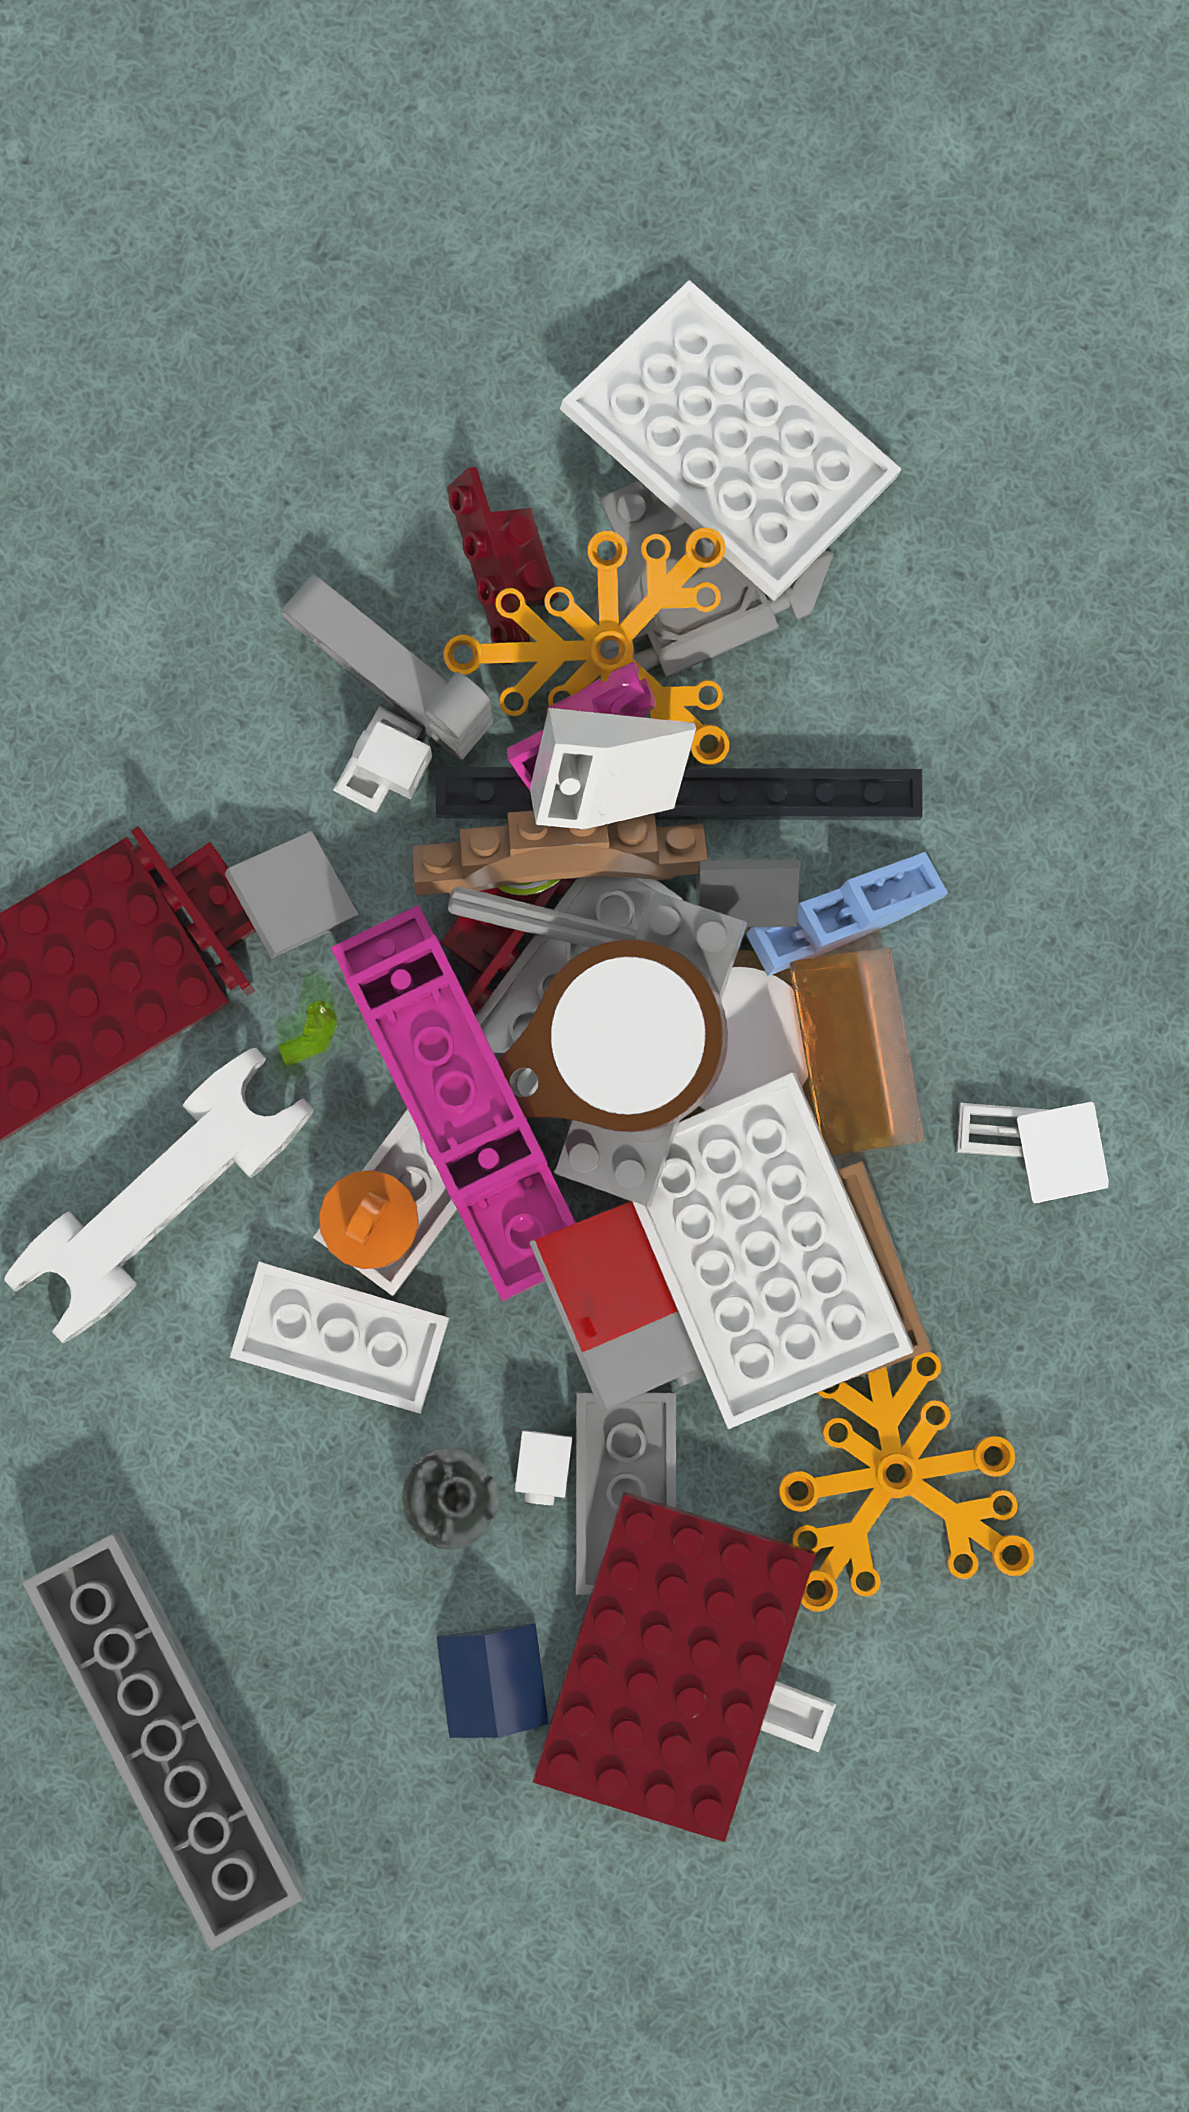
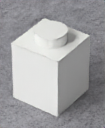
(392, 759)
(543, 1466)

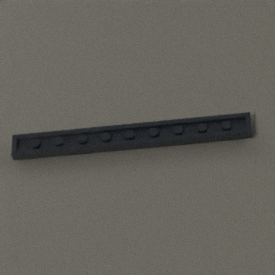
(714, 794)

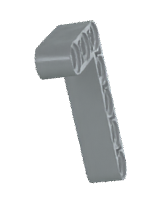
(448, 712)

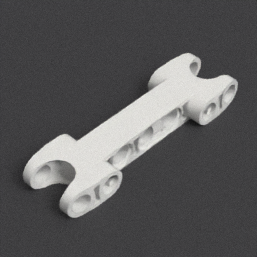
(94, 1254)

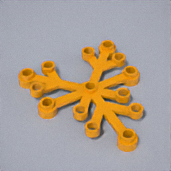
(552, 651)
(960, 1518)

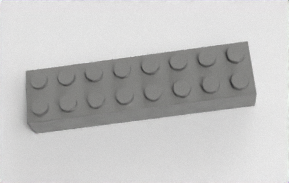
(166, 1739)

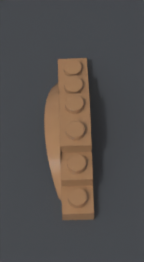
(540, 852)

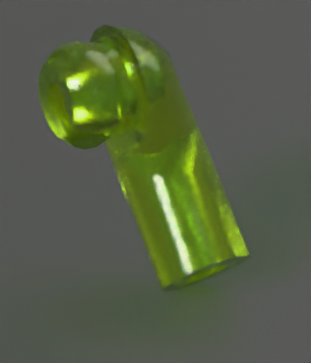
(315, 1036)

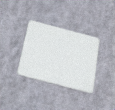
(1063, 1152)

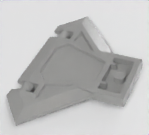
(687, 635)

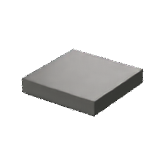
(291, 894)

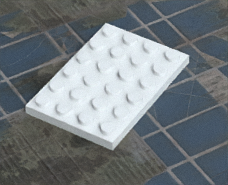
(730, 439)
(768, 1255)

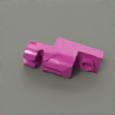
(618, 695)

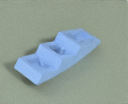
(850, 912)

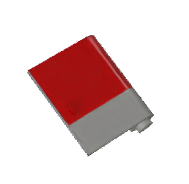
(616, 1306)

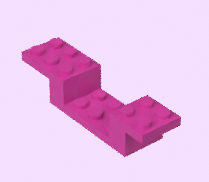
(455, 1095)

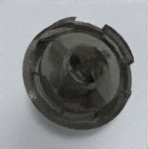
(449, 1498)

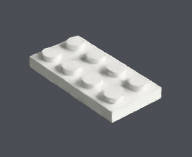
(339, 1337)

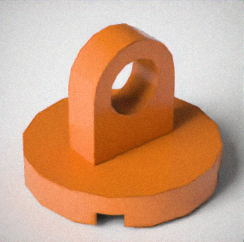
(369, 1219)

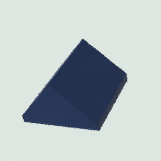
(492, 1682)

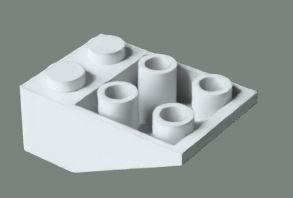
(607, 767)

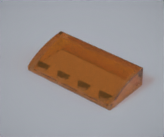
(857, 1051)

